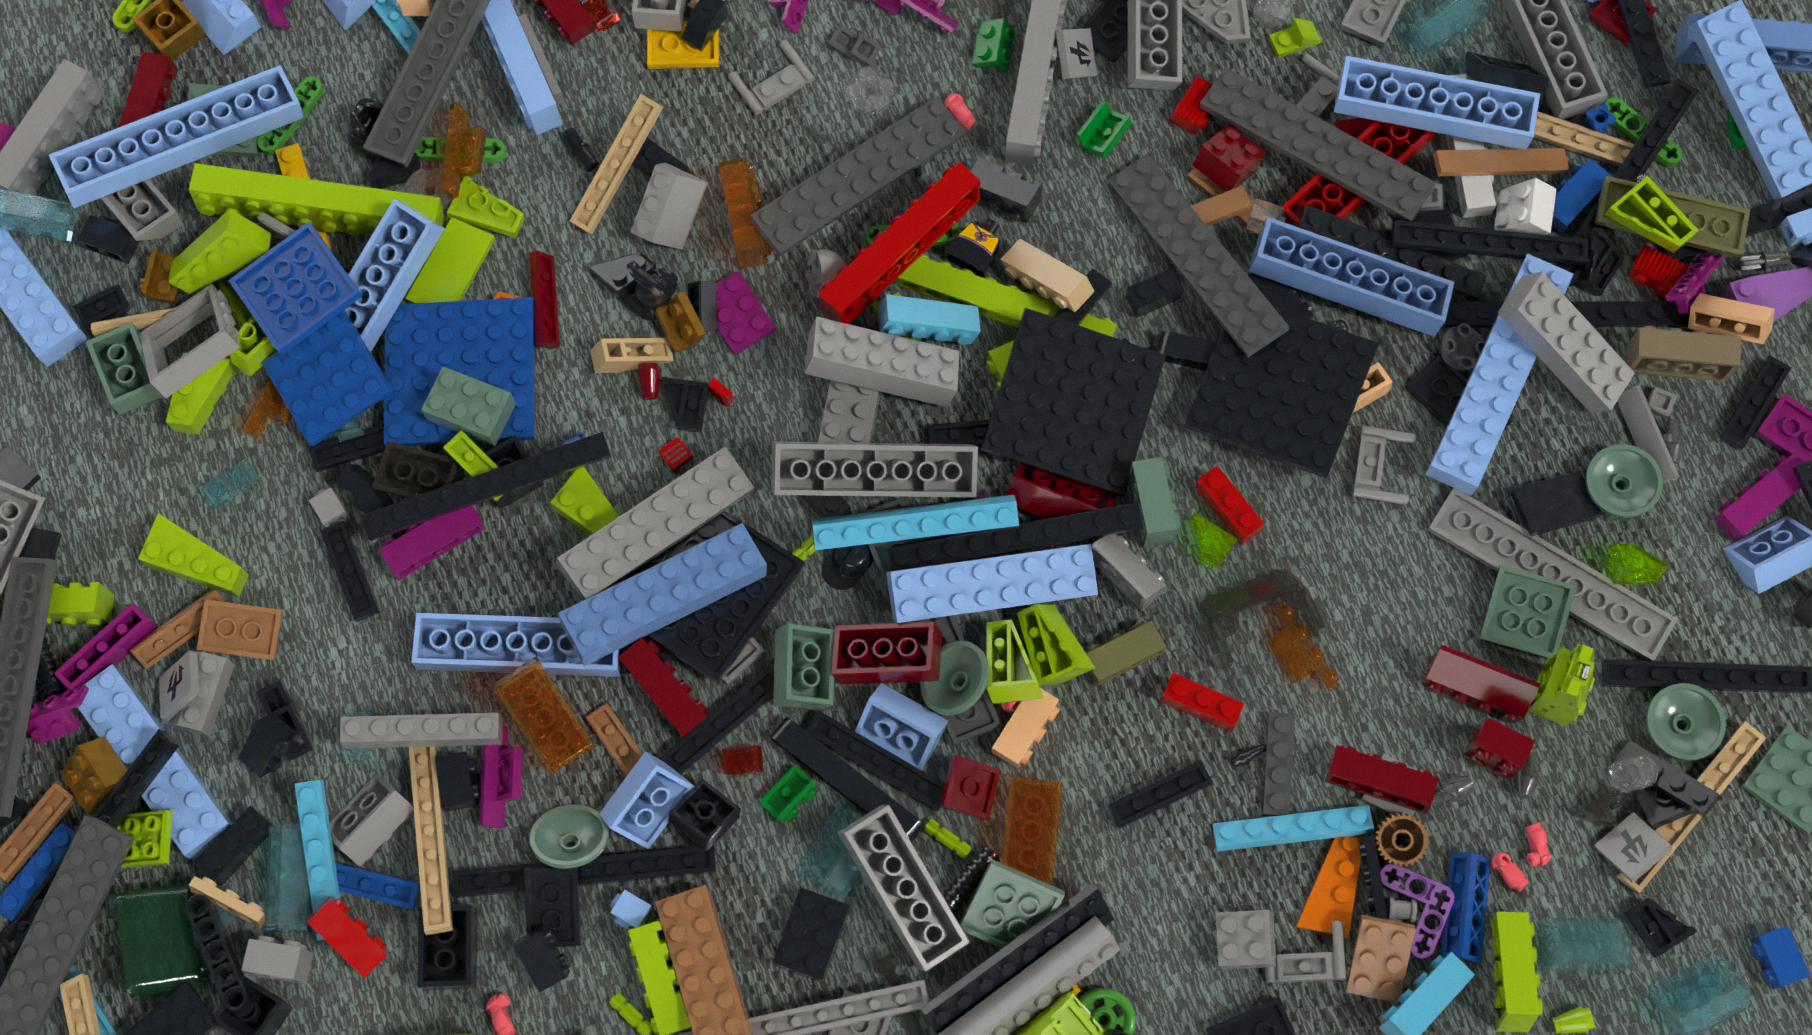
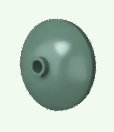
(1634, 470)
(961, 679)
(1697, 711)
(569, 836)

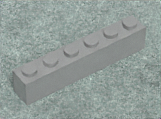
(421, 730)

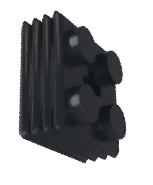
(701, 800)

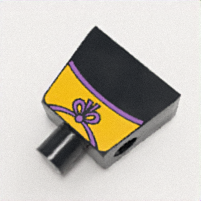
(975, 248)

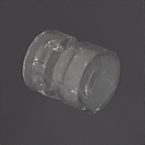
(1633, 773)

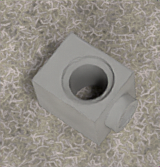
(329, 507)

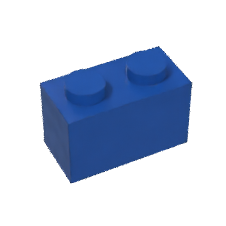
(1779, 957)

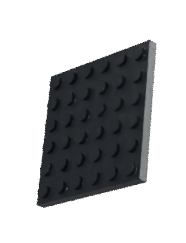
(1288, 396)
(1073, 402)
(720, 631)

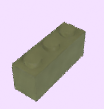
(1125, 652)

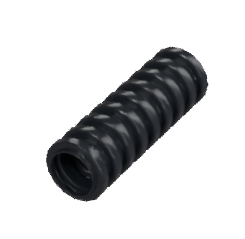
(50, 682)
(969, 878)

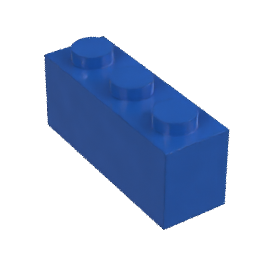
(1577, 194)

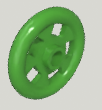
(1111, 998)

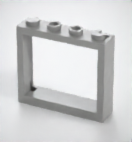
(178, 322)

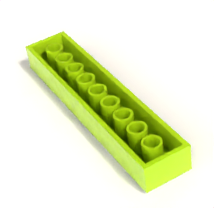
(300, 200)

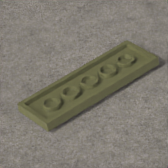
(1719, 224)

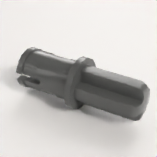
(1763, 261)

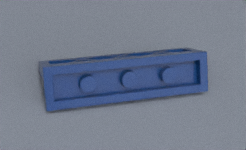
(1458, 928)

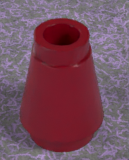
(649, 380)

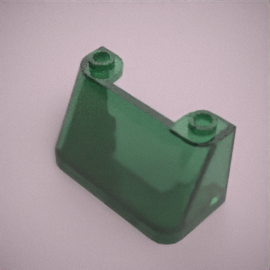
(158, 942)

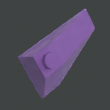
(1773, 290)

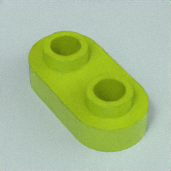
(128, 10)

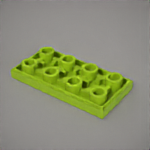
(451, 264)
(151, 837)

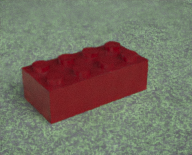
(887, 653)

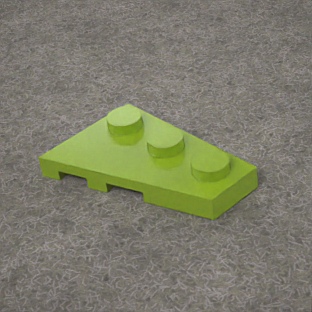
(485, 210)

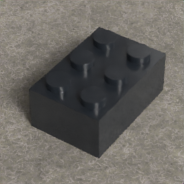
(811, 935)
(449, 957)

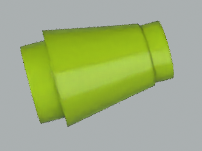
(1574, 1021)

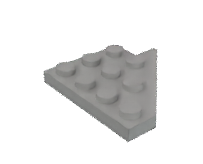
(1222, 18)

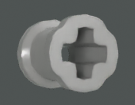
(1401, 909)

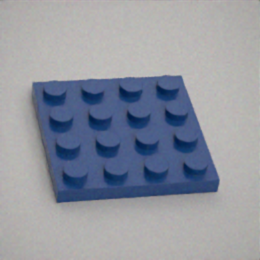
(295, 288)
(327, 378)

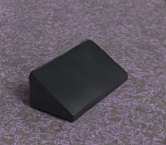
(704, 301)

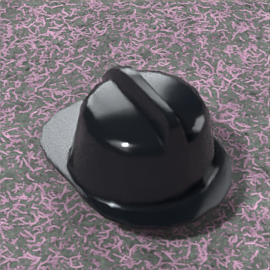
(846, 566)

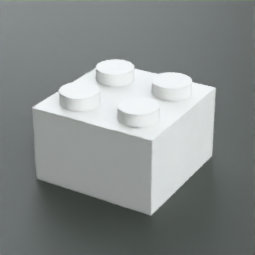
(1526, 208)

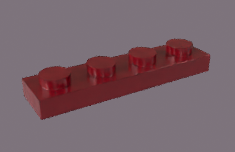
(544, 300)

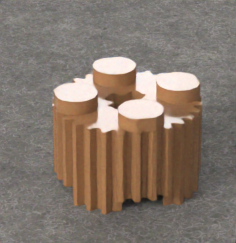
(1397, 853)

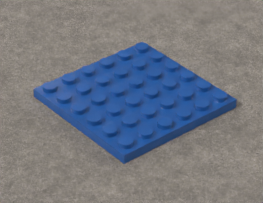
(473, 337)

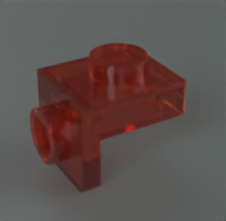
(601, 14)
(742, 761)

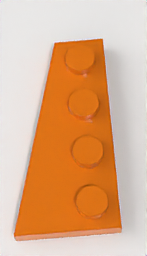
(1334, 888)

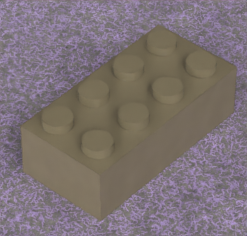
(1683, 353)

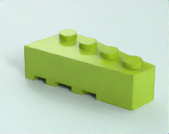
(80, 605)
(1515, 972)

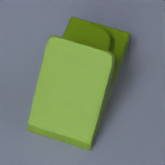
(1295, 38)

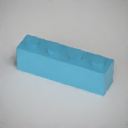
(928, 319)
(1429, 998)

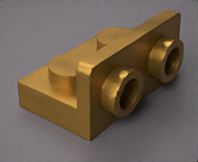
(155, 283)
(680, 323)

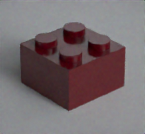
(1228, 158)
(1499, 748)

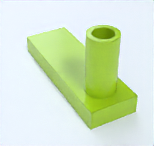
(469, 456)

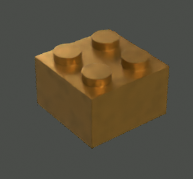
(169, 27)
(93, 773)

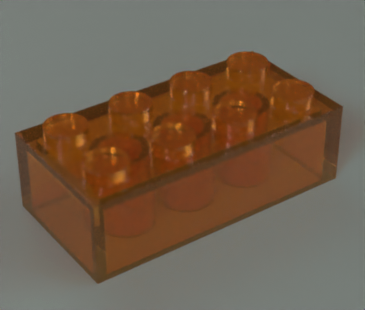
(742, 201)
(543, 715)
(1032, 827)

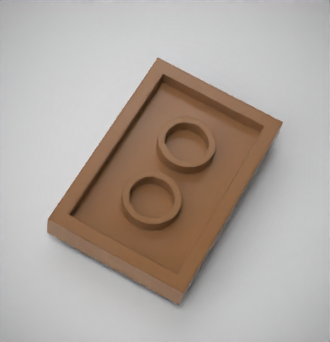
(239, 629)
(1380, 958)

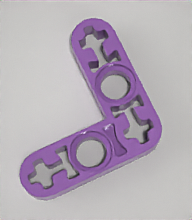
(1427, 897)

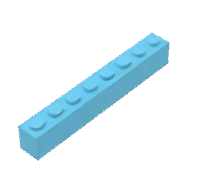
(915, 522)

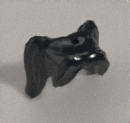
(362, 121)
(649, 291)

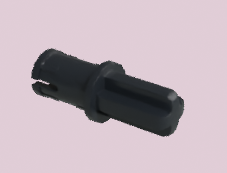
(580, 149)

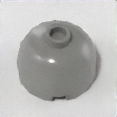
(824, 268)

